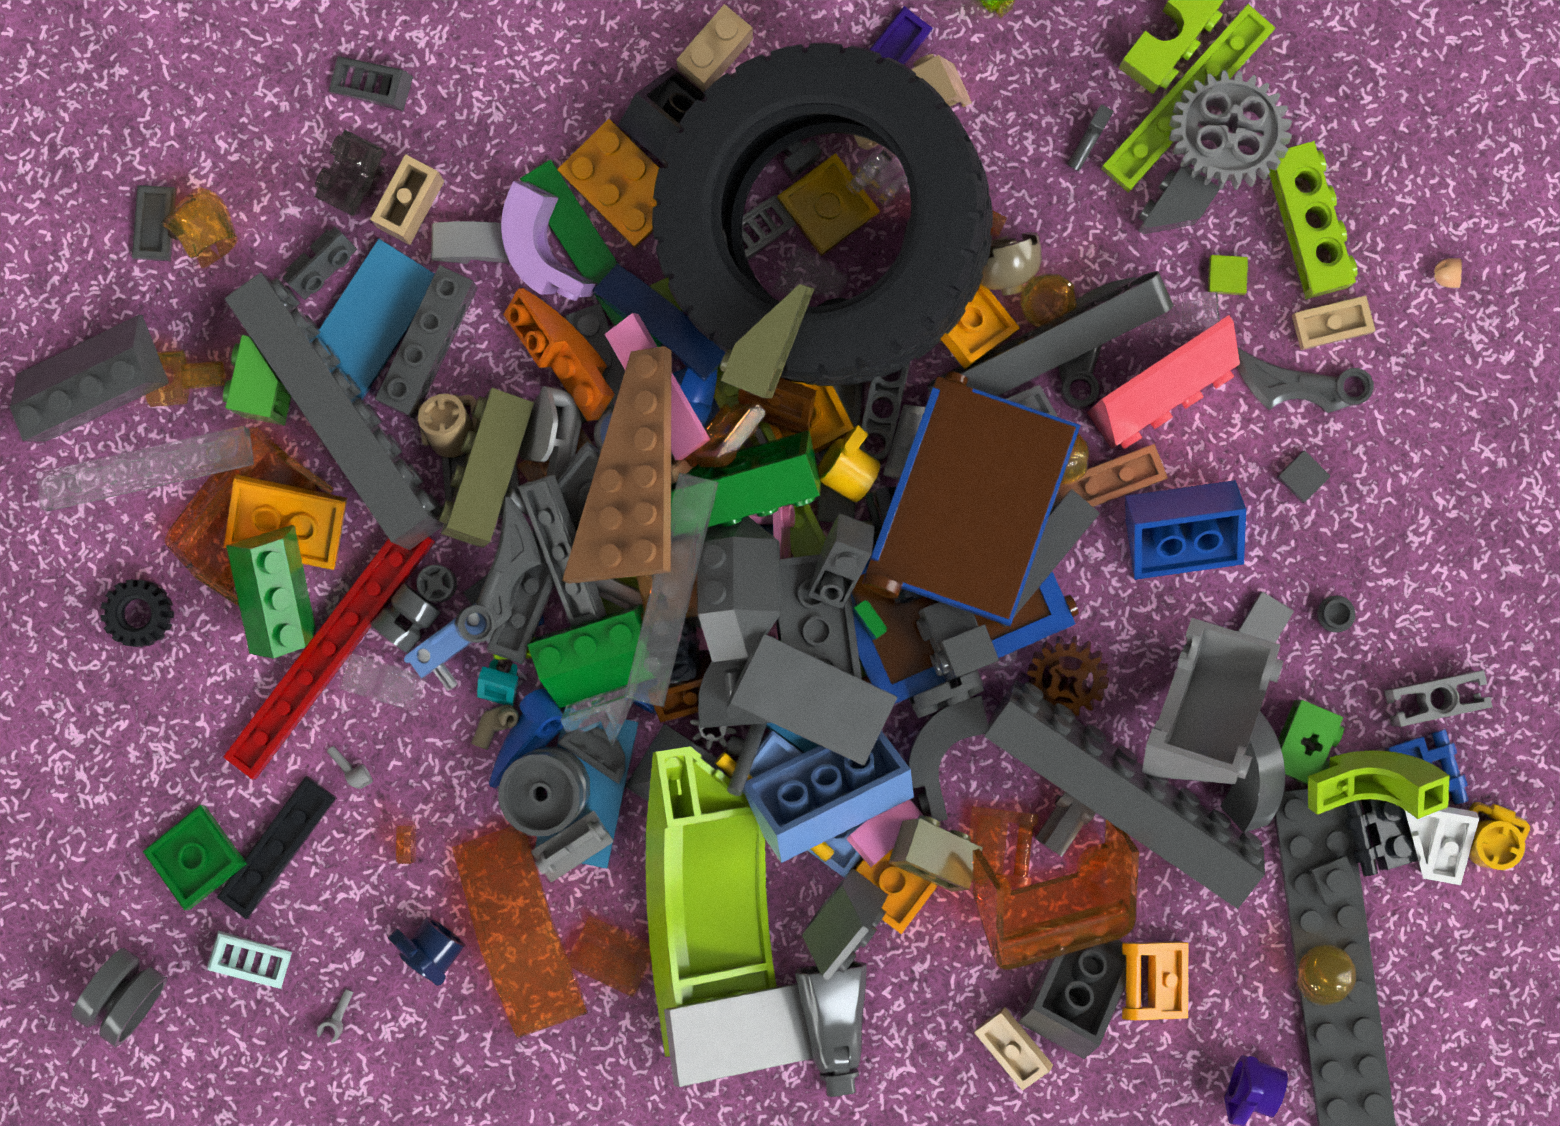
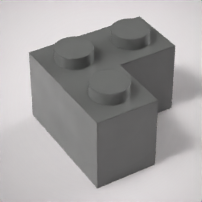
(956, 640)

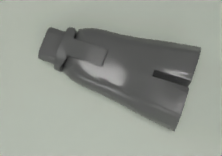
(835, 1023)

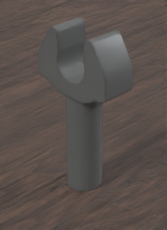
(1090, 137)

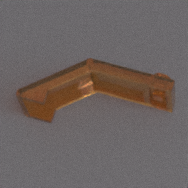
(518, 931)

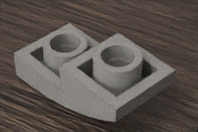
(467, 241)

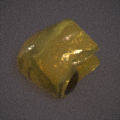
(199, 223)

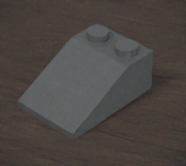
(1077, 997)

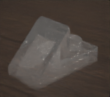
(607, 707)

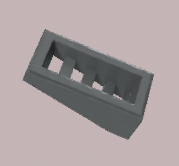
(392, 91)

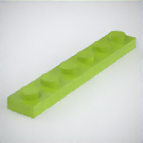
(1151, 137)

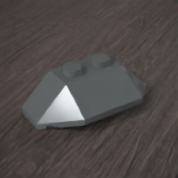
(738, 588)

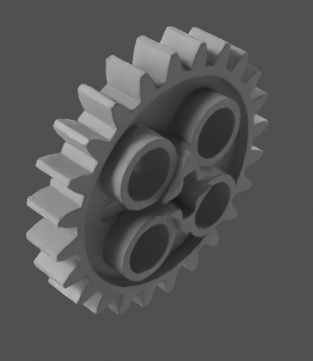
(1233, 99)

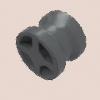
(431, 580)

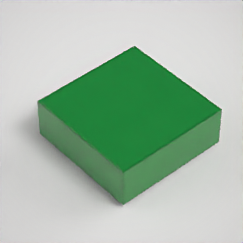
(869, 619)

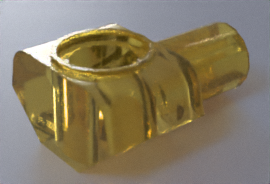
(186, 377)

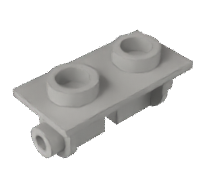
(571, 846)

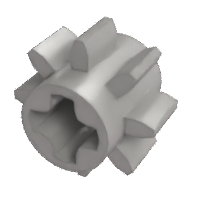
(711, 737)

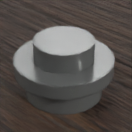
(1336, 614)

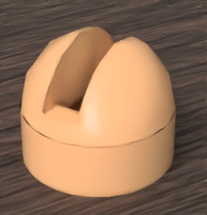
(1449, 272)

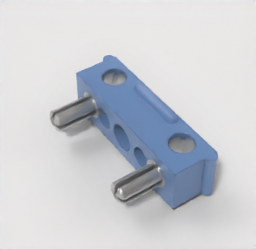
(441, 647)

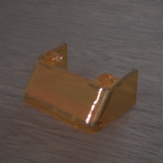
(201, 527)
(1063, 911)

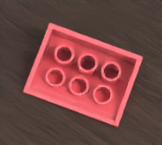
(1167, 384)

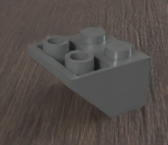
(844, 923)

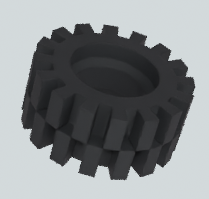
(115, 613)

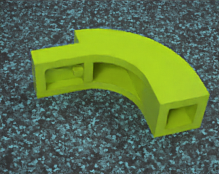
(1382, 776)

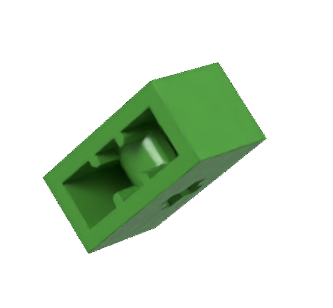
(1308, 721)

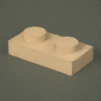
(1333, 323)
(1013, 1048)

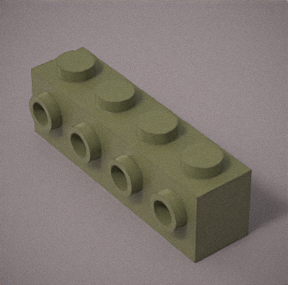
(486, 467)

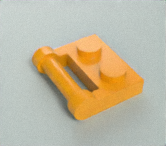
(1165, 980)

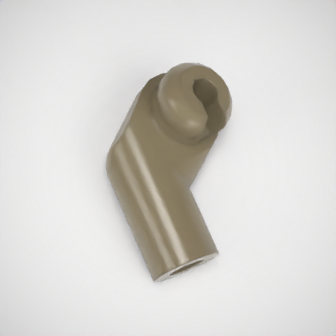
(494, 721)

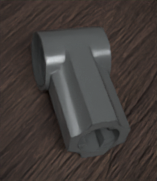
(1064, 823)

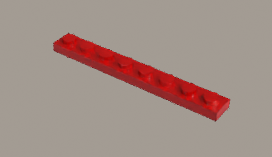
(323, 656)

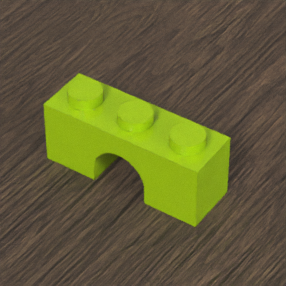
(1153, 60)

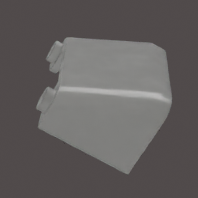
(1212, 706)

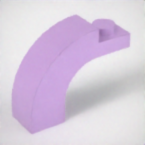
(527, 246)

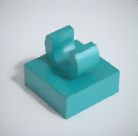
(498, 685)

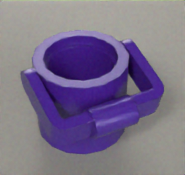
(1254, 1088)

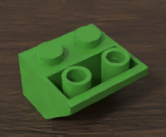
(255, 387)

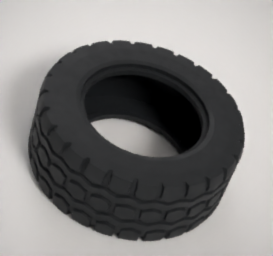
(757, 116)

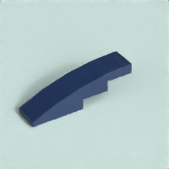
(662, 319)

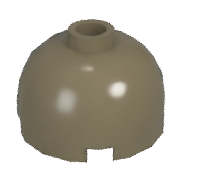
(1012, 263)

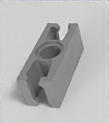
(1451, 698)

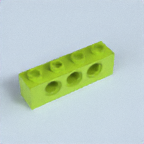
(1315, 276)

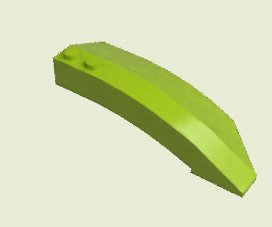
(703, 886)

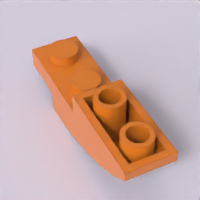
(562, 347)

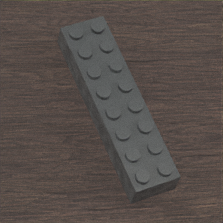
(335, 411)
(1116, 789)

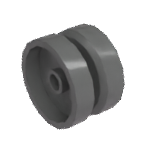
(523, 787)
(119, 997)

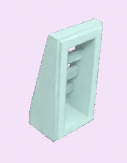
(223, 938)

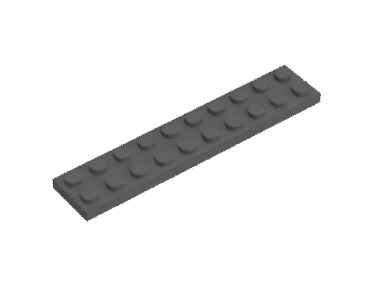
(1343, 1037)

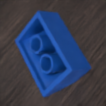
(1186, 529)

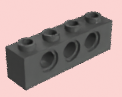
(427, 342)

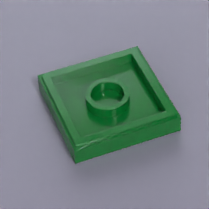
(194, 857)

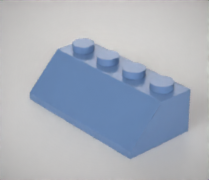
(825, 795)

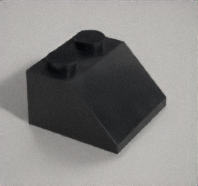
(658, 110)

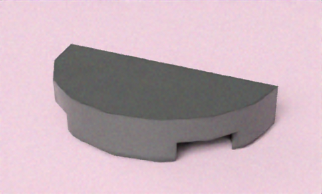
(597, 751)

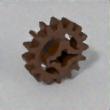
(1071, 661)

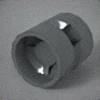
(413, 607)

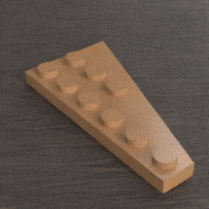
(629, 500)

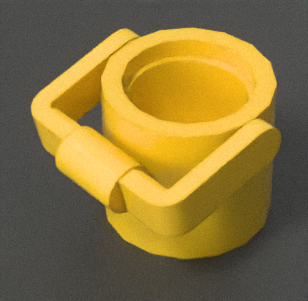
(849, 468)
(1498, 842)

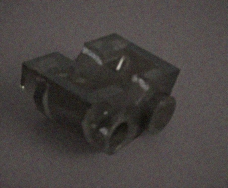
(352, 173)

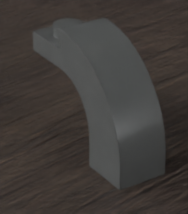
(933, 741)
(1258, 797)

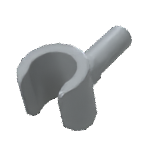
(355, 777)
(336, 1017)

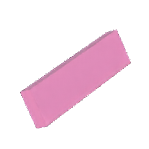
(686, 428)

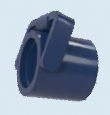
(429, 949)

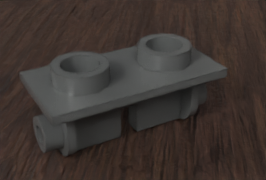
(308, 274)

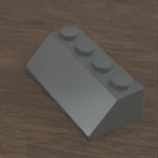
(87, 381)

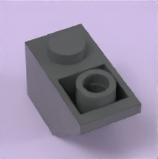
(1180, 204)
(841, 561)

